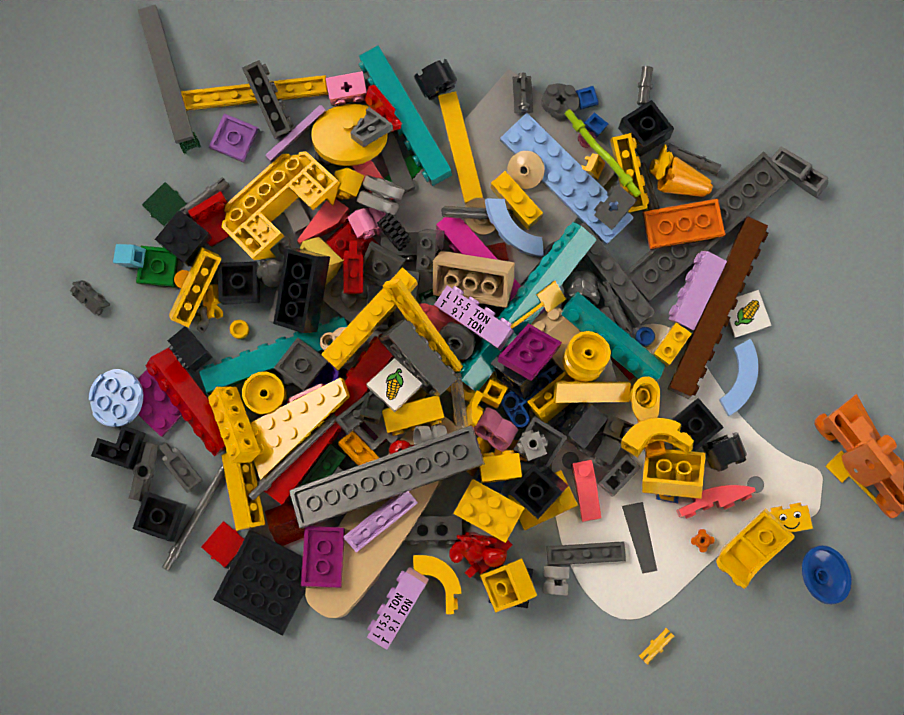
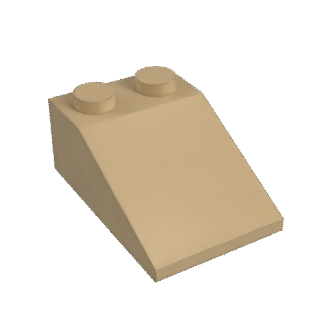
(559, 328)

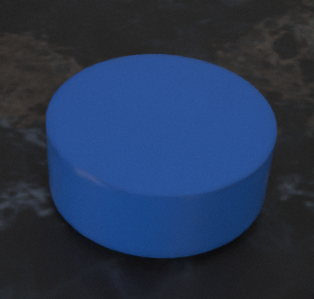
(645, 336)

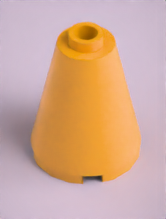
(684, 180)

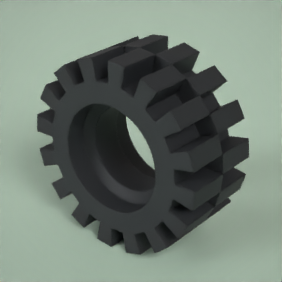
(394, 231)

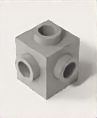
(532, 453)

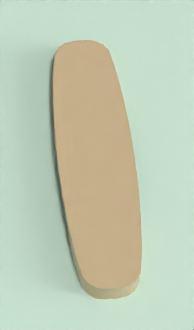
(364, 567)

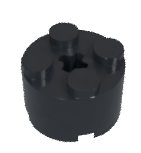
(435, 79)
(724, 451)

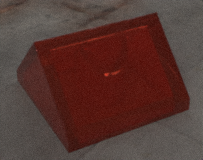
(284, 524)

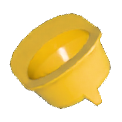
(645, 398)

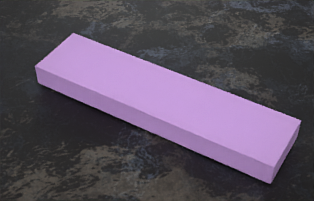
(295, 134)
(380, 520)

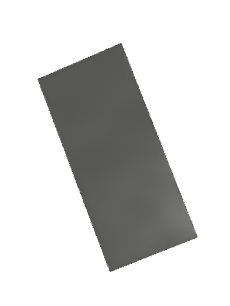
(640, 535)

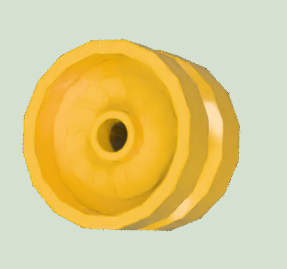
(586, 356)
(253, 395)

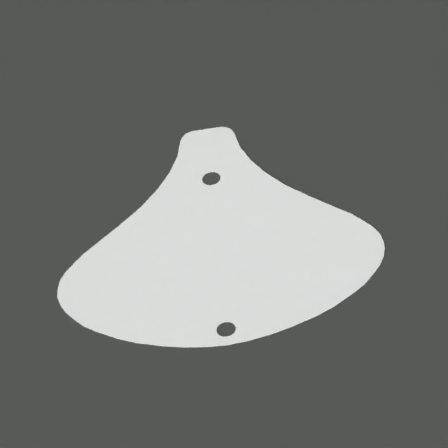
(620, 585)

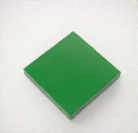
(158, 267)

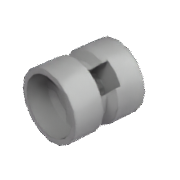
(424, 433)
(558, 573)

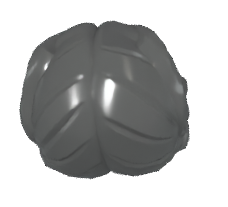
(270, 271)
(581, 282)

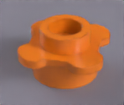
(707, 540)

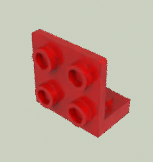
(210, 216)
(340, 240)

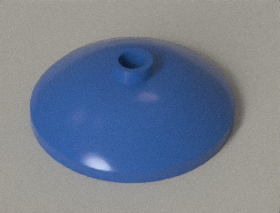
(826, 575)

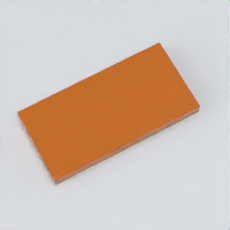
(683, 224)

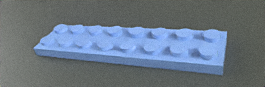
(564, 176)

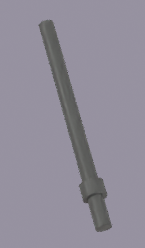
(265, 483)
(175, 550)

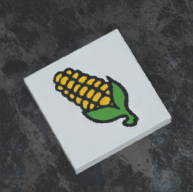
(748, 315)
(394, 385)

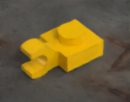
(211, 300)

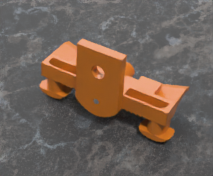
(868, 455)

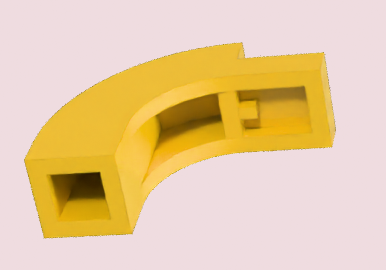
(655, 430)
(435, 567)

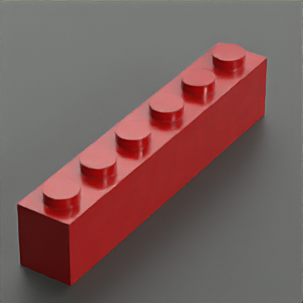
(187, 397)

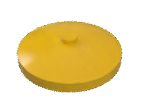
(333, 137)

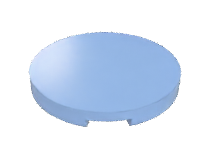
(116, 398)

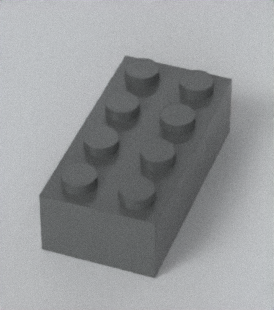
(417, 357)

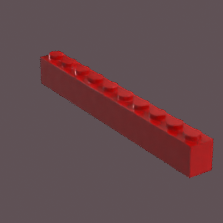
(357, 378)

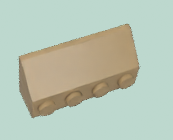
(479, 277)

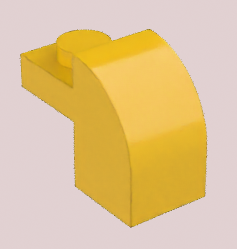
(494, 392)

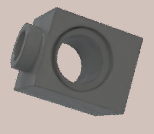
(606, 451)

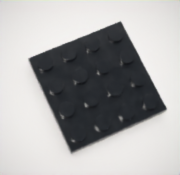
(263, 583)

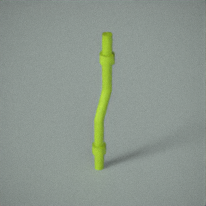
(625, 179)

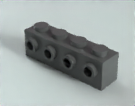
(267, 99)

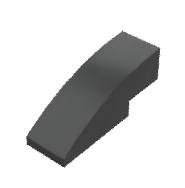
(800, 172)

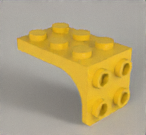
(753, 548)

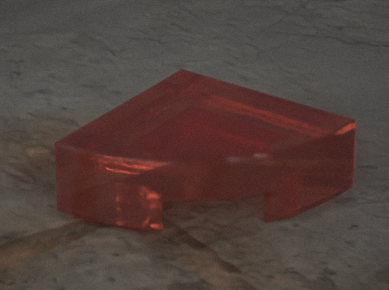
(499, 251)

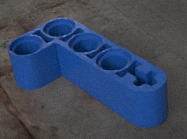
(518, 409)

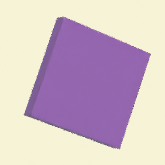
(233, 137)

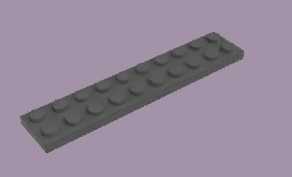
(736, 202)
(387, 477)

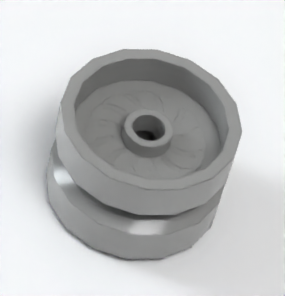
(381, 193)

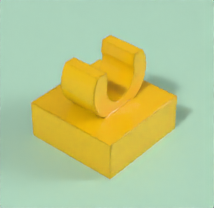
(594, 166)

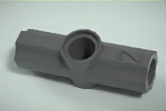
(146, 458)

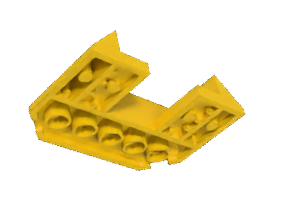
(269, 194)

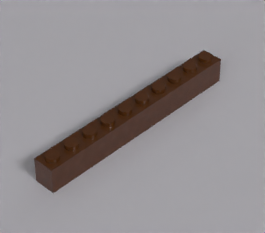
(716, 311)

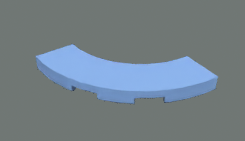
(509, 231)
(746, 378)

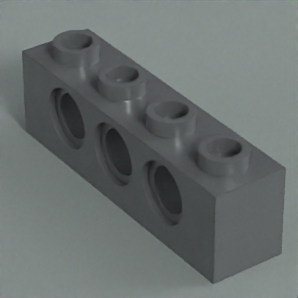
(453, 524)

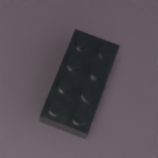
(301, 290)

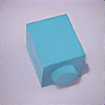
(129, 256)

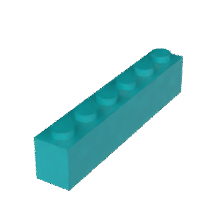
(622, 346)

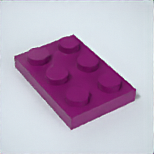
(529, 352)
(156, 406)
(323, 557)

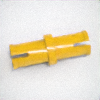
(656, 646)

